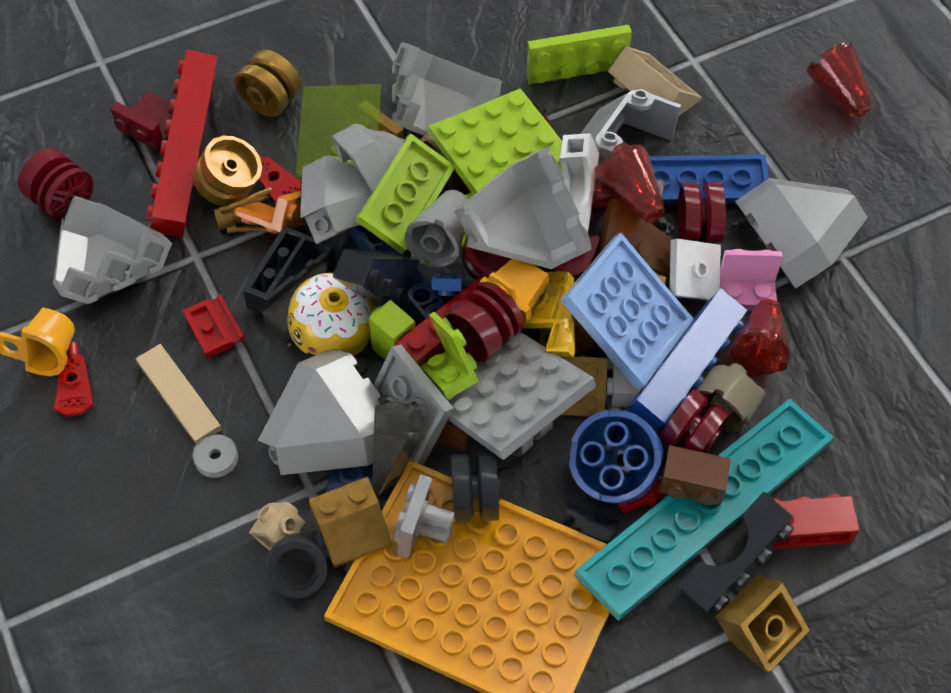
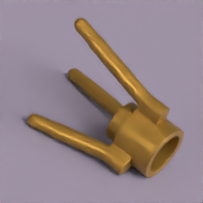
(227, 220)

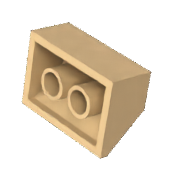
(642, 71)

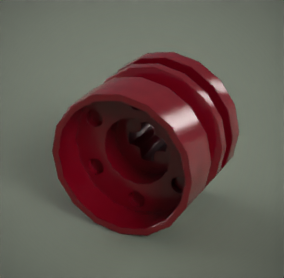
(53, 180)
(486, 320)

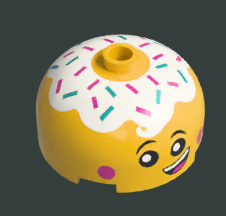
(328, 316)

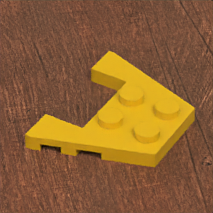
(552, 313)

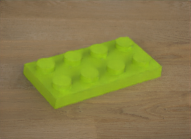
(575, 53)
(404, 191)

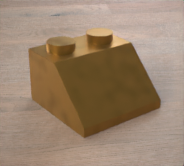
(350, 522)
(763, 622)

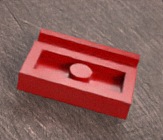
(213, 326)

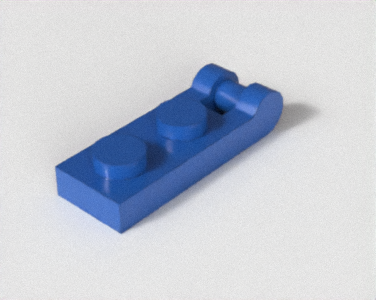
(447, 283)

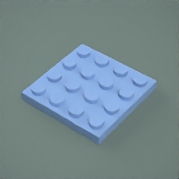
(627, 310)

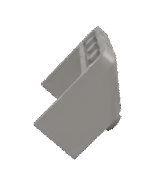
(635, 109)

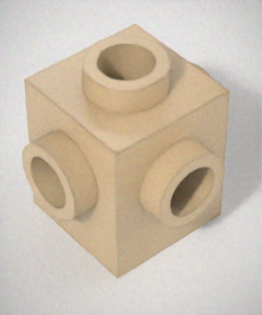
(275, 523)

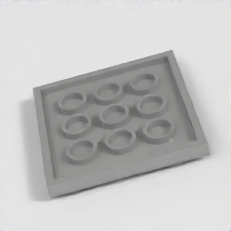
(517, 395)

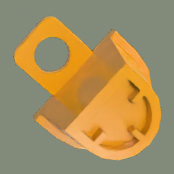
(522, 283)
(42, 343)

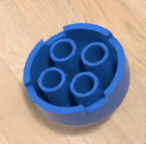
(597, 452)

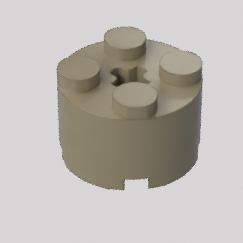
(734, 393)

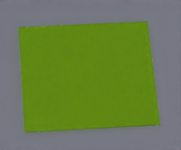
(329, 111)

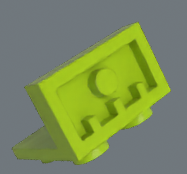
(454, 368)

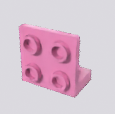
(750, 275)

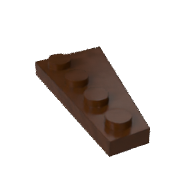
(644, 237)

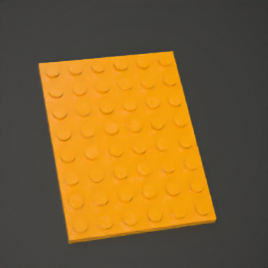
(486, 605)

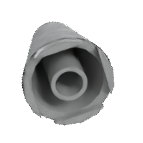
(437, 231)

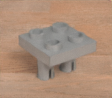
(421, 518)

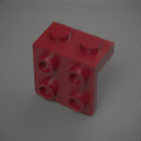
(144, 121)

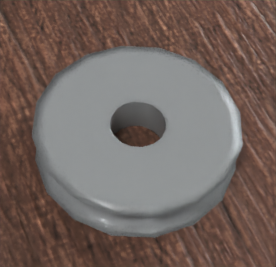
(215, 467)

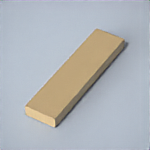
(178, 394)

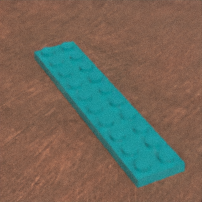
(683, 527)

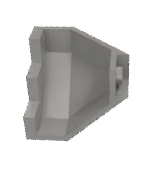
(435, 89)
(369, 150)
(332, 196)
(526, 214)
(803, 222)
(104, 251)
(323, 417)

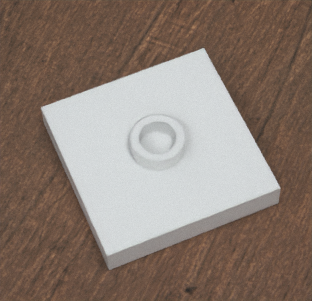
(694, 269)

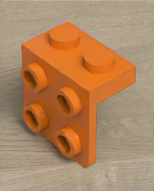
(285, 213)

